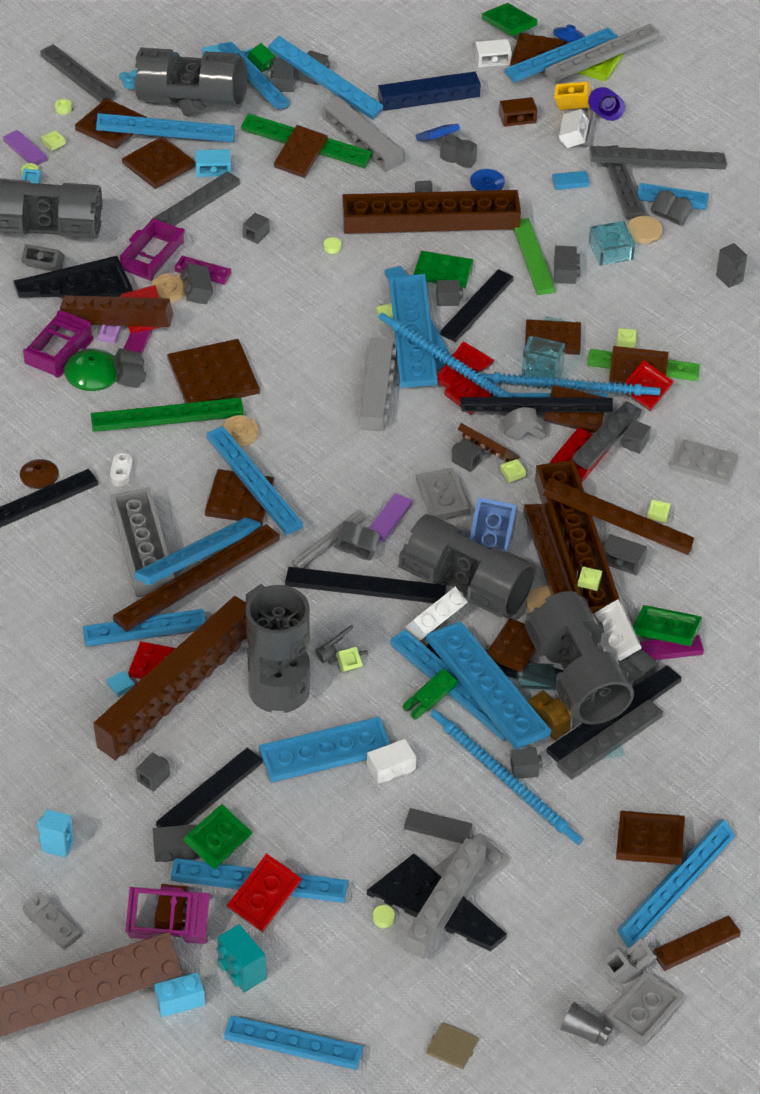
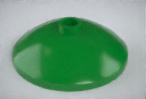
(90, 369)

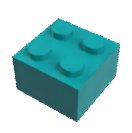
(241, 958)

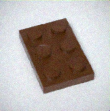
(300, 151)
(557, 331)
(626, 360)
(585, 420)
(487, 444)
(512, 646)

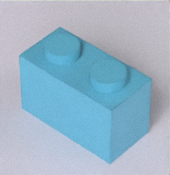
(212, 162)
(56, 833)
(179, 994)

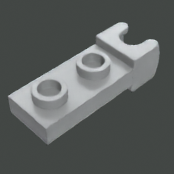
(51, 921)

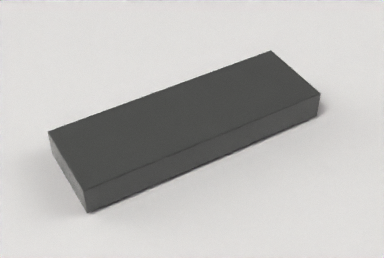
(437, 826)

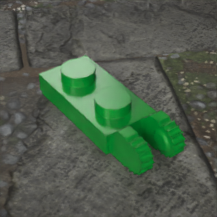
(430, 693)

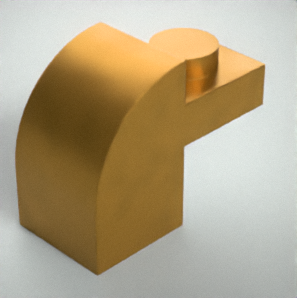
(552, 713)

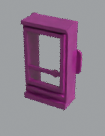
(141, 238)
(80, 340)
(195, 916)

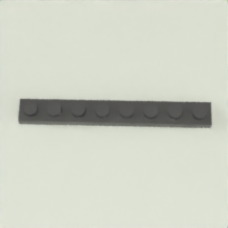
(657, 157)

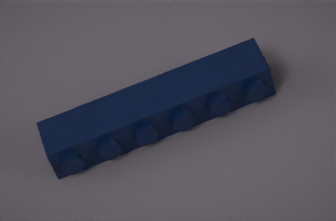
(429, 90)

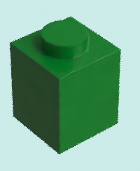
(261, 57)

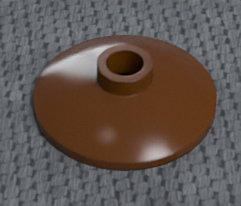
(39, 473)

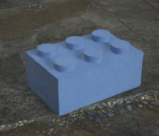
(493, 523)

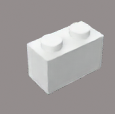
(493, 53)
(573, 128)
(391, 761)

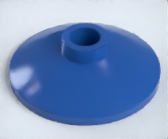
(568, 33)
(487, 180)

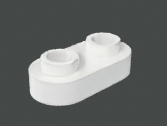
(121, 469)

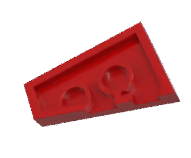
(469, 356)

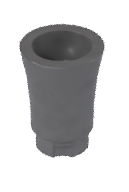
(586, 1025)

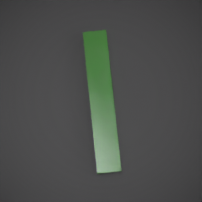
(533, 258)
(675, 368)

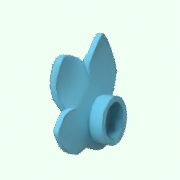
(128, 79)

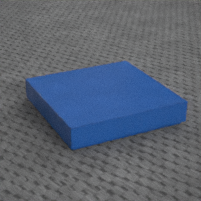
(437, 132)

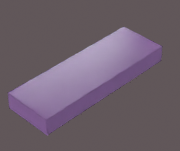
(24, 148)
(391, 516)

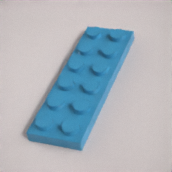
(322, 749)

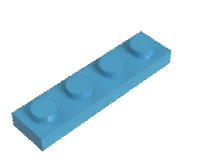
(649, 193)

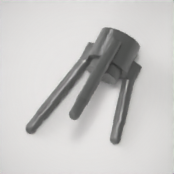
(327, 651)

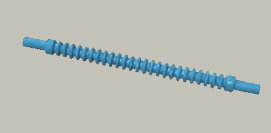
(398, 326)
(638, 389)
(561, 825)

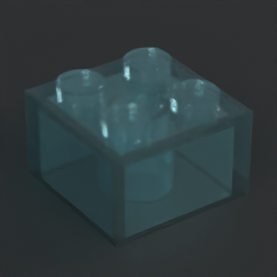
(611, 243)
(543, 358)

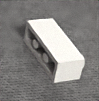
(436, 614)

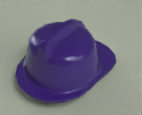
(606, 103)

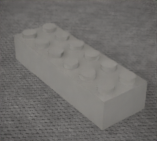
(139, 535)

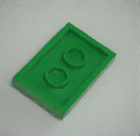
(509, 19)
(444, 267)
(667, 625)
(217, 836)

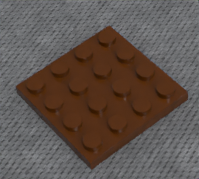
(213, 372)

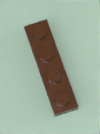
(696, 943)

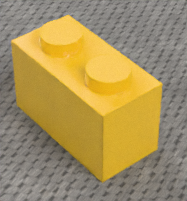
(572, 95)

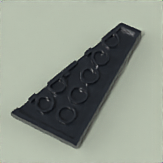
(93, 278)
(410, 887)

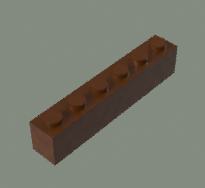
(120, 310)

